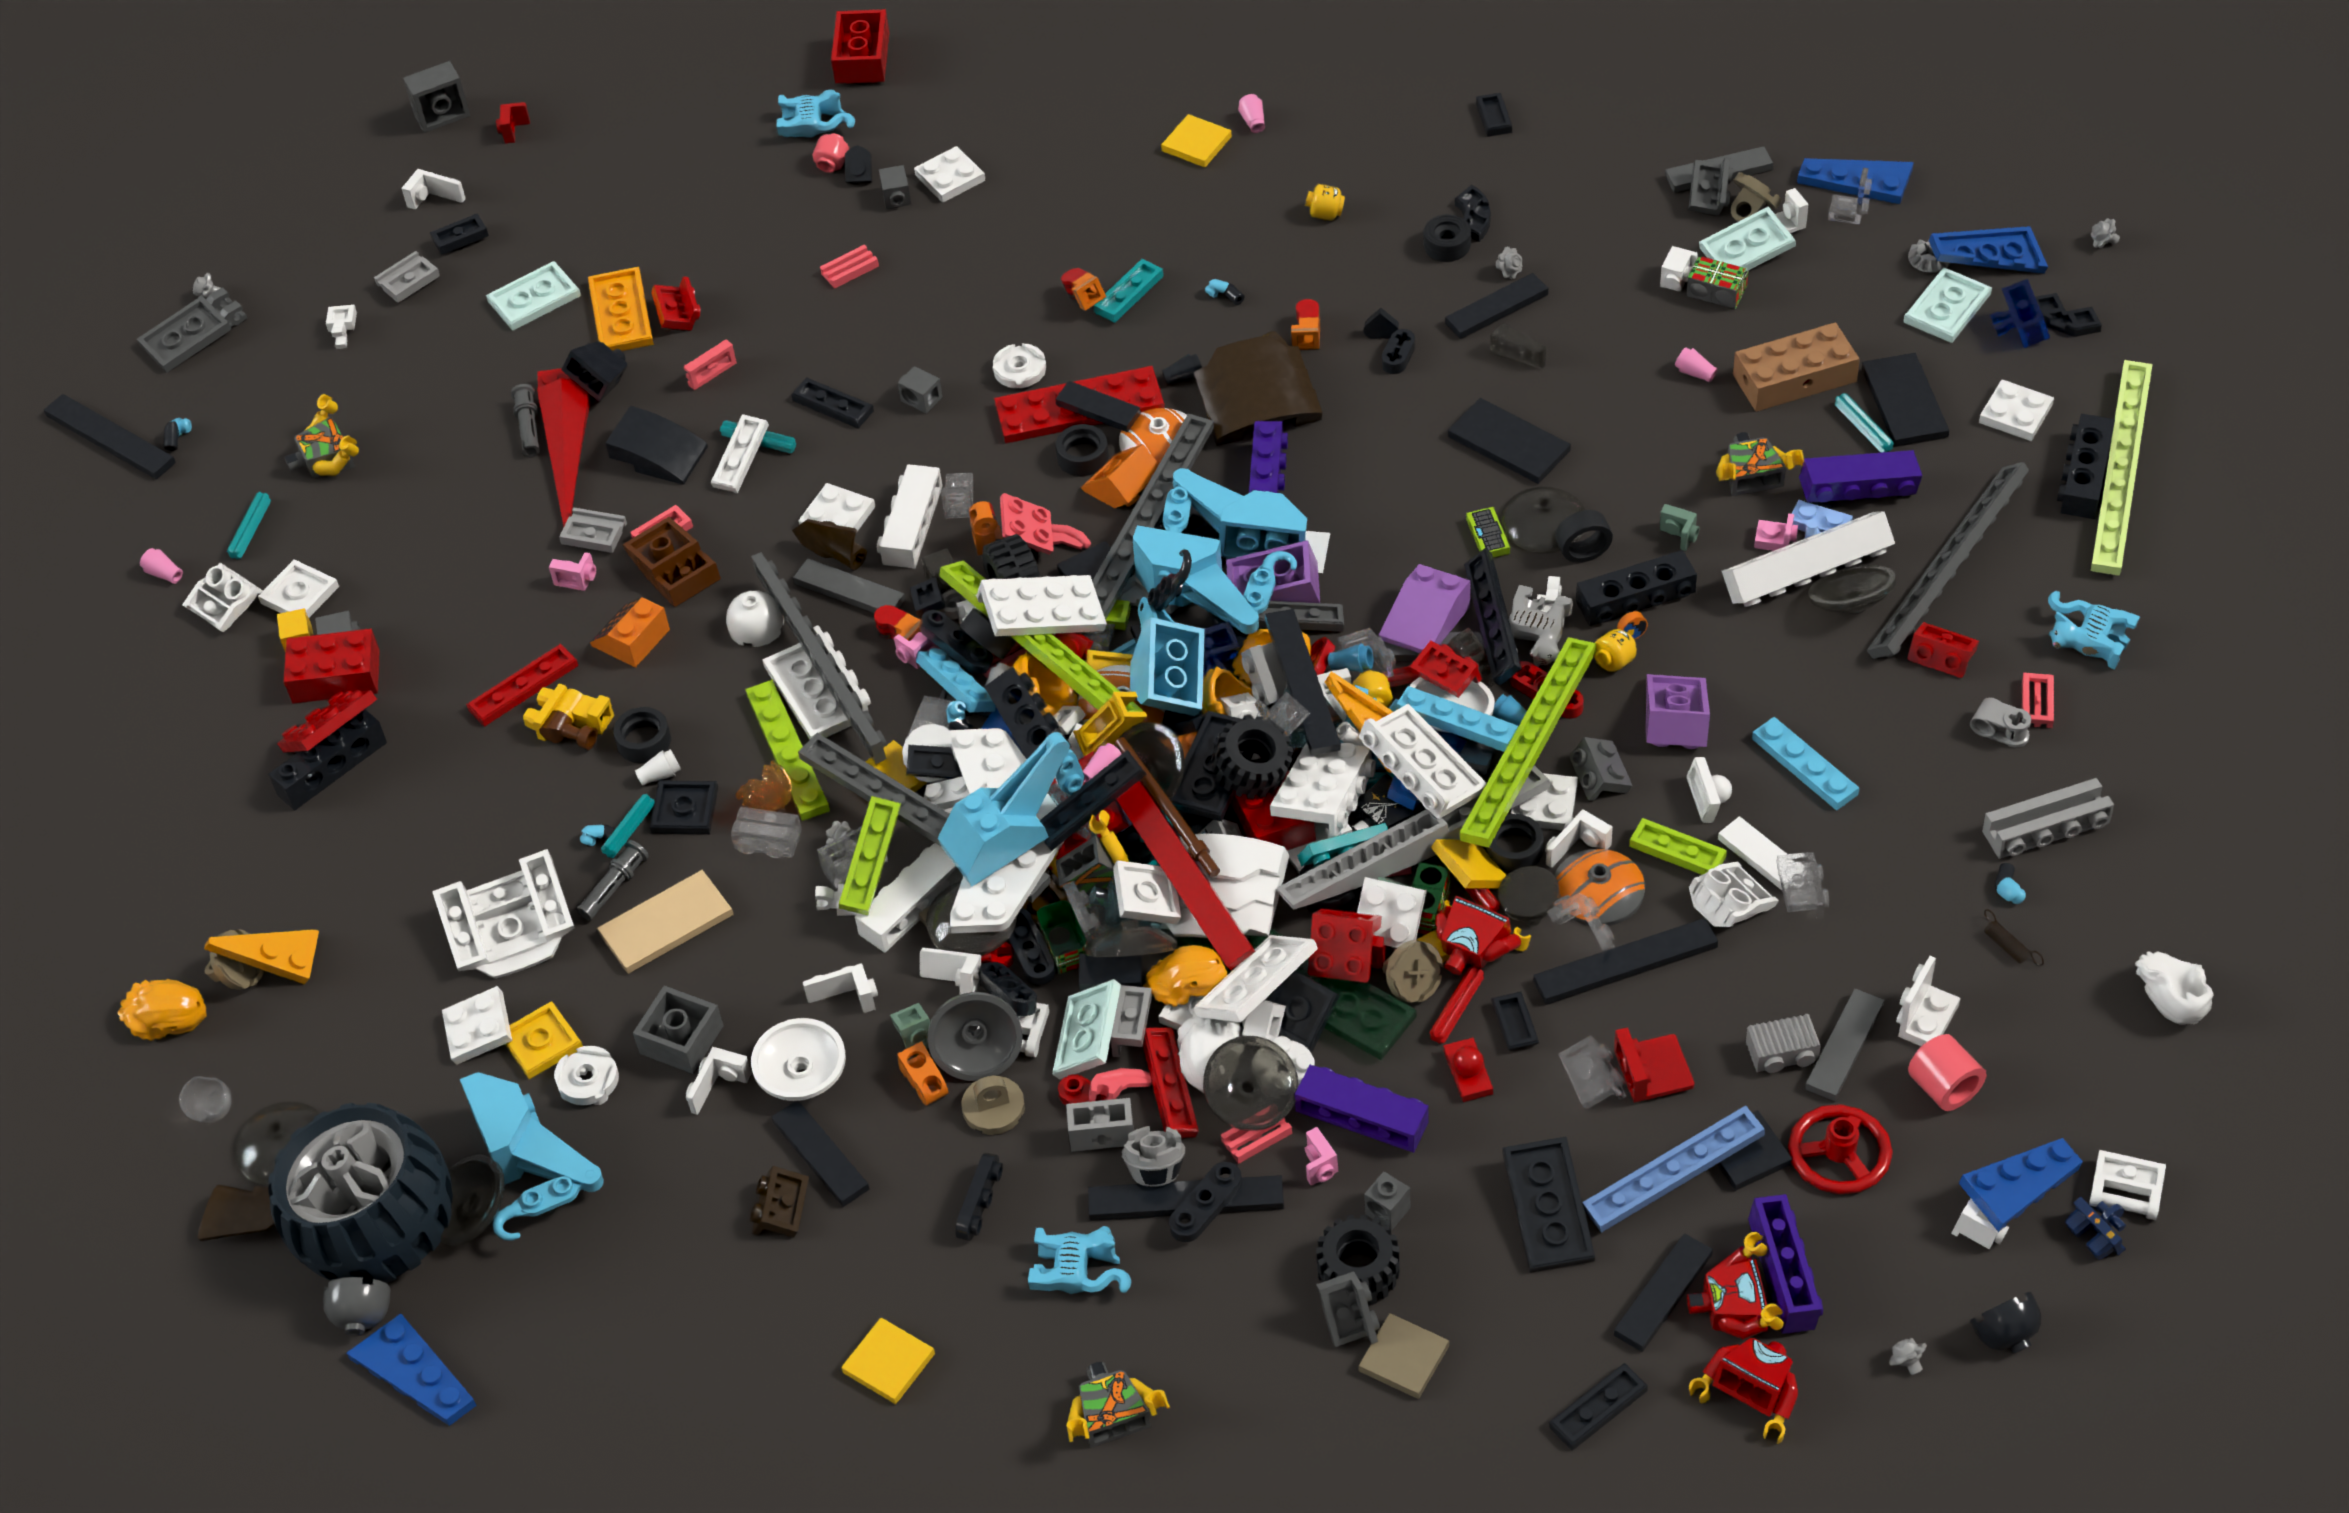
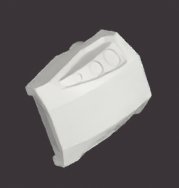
(221, 596)
(1729, 895)

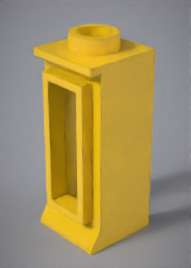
(1108, 723)

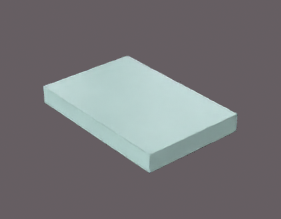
(1749, 241)
(533, 295)
(1947, 305)
(1086, 1029)

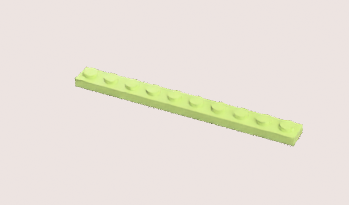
(2121, 468)

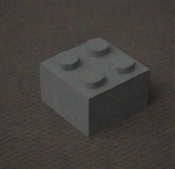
(436, 96)
(678, 1029)

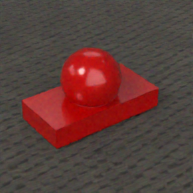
(1468, 1069)

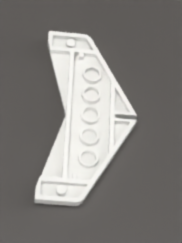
(991, 905)

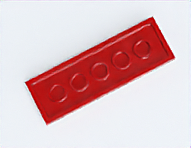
(1037, 415)

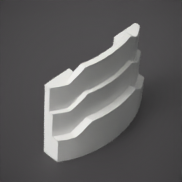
(1245, 884)
(508, 920)

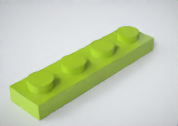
(869, 855)

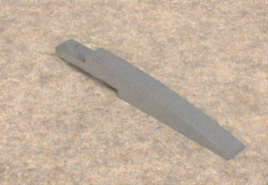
(1390, 850)

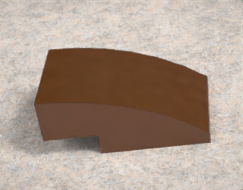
(672, 561)

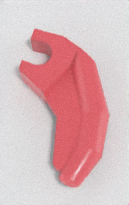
(1069, 536)
(1114, 1081)

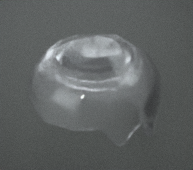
(205, 1099)

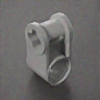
(1999, 720)

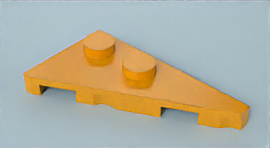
(1356, 703)
(280, 953)

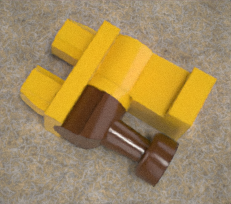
(567, 708)

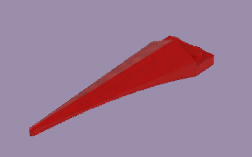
(564, 417)

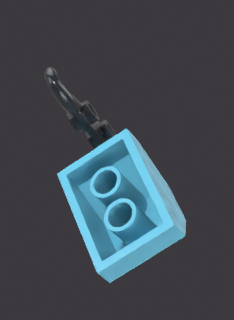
(1168, 655)

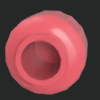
(830, 152)

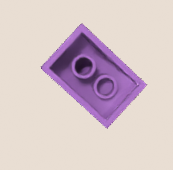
(1290, 584)
(1426, 608)
(1677, 711)

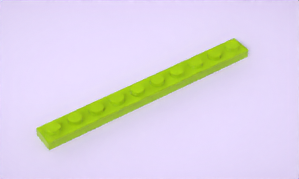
(1044, 647)
(1527, 743)

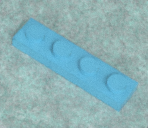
(955, 680)
(1459, 719)
(1805, 763)

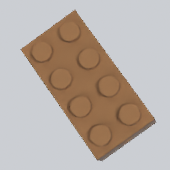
(1796, 366)

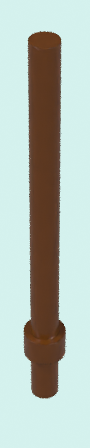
(1197, 848)

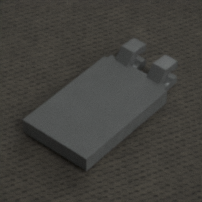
(192, 329)

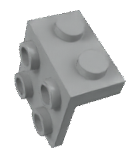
(1264, 673)

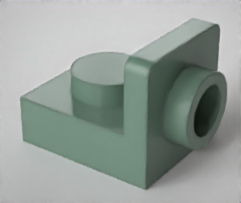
(1679, 523)
(912, 1025)

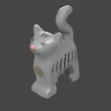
(1535, 625)

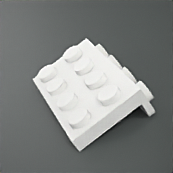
(1042, 605)
(806, 690)
(1422, 760)
(1325, 786)

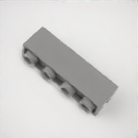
(2047, 818)

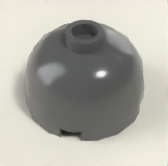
(355, 1304)

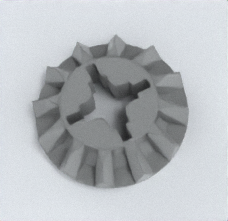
(1924, 262)

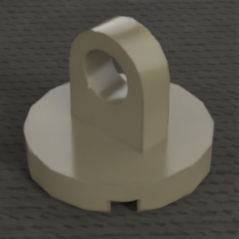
(1754, 194)
(1413, 971)
(232, 972)
(993, 1105)

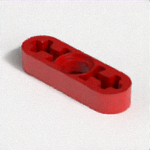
(1537, 677)

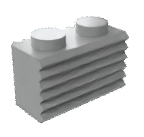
(1783, 1043)

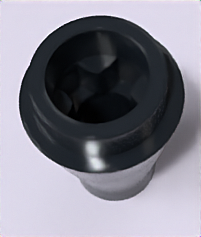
(1182, 369)

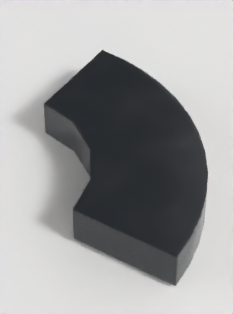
(1475, 211)

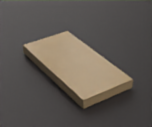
(665, 921)

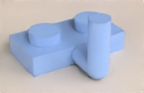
(1816, 519)

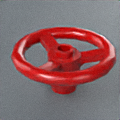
(1841, 1147)

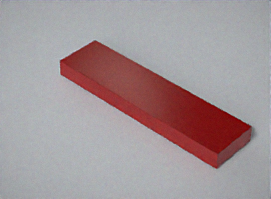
(522, 685)
(1169, 1082)

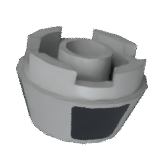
(1154, 1156)

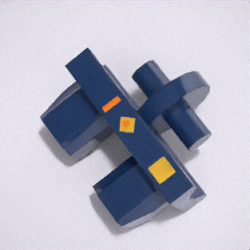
(2106, 1239)

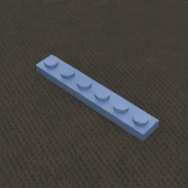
(1673, 1168)

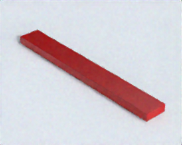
(1185, 875)

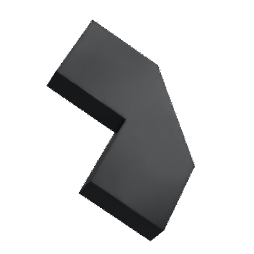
(2072, 322)

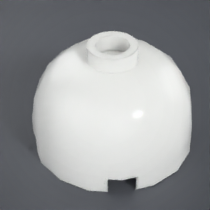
(754, 618)

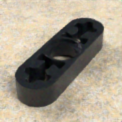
(1004, 984)

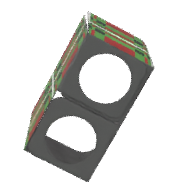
(1717, 282)

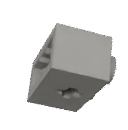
(1099, 1124)

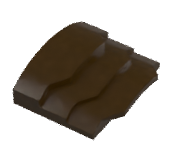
(1255, 383)

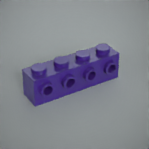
(1268, 457)
(1860, 476)
(1362, 1108)
(1785, 1264)

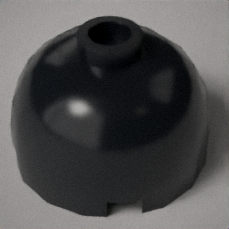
(2009, 1324)

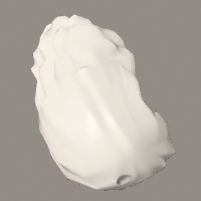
(2175, 987)
(1198, 1041)

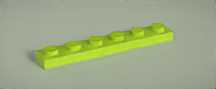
(785, 746)

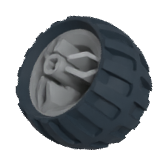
(360, 1193)

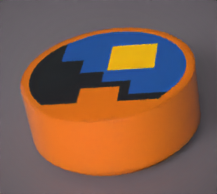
(1633, 623)

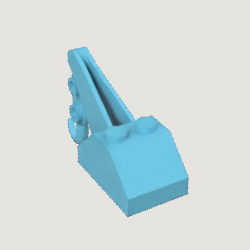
(1243, 522)
(1207, 585)
(1001, 822)
(522, 1144)

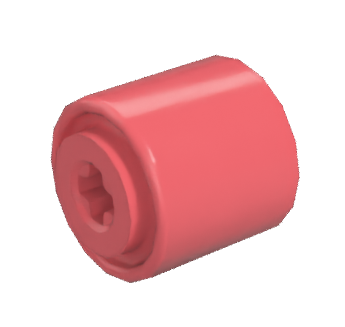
(1947, 1072)

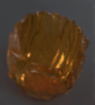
(769, 794)

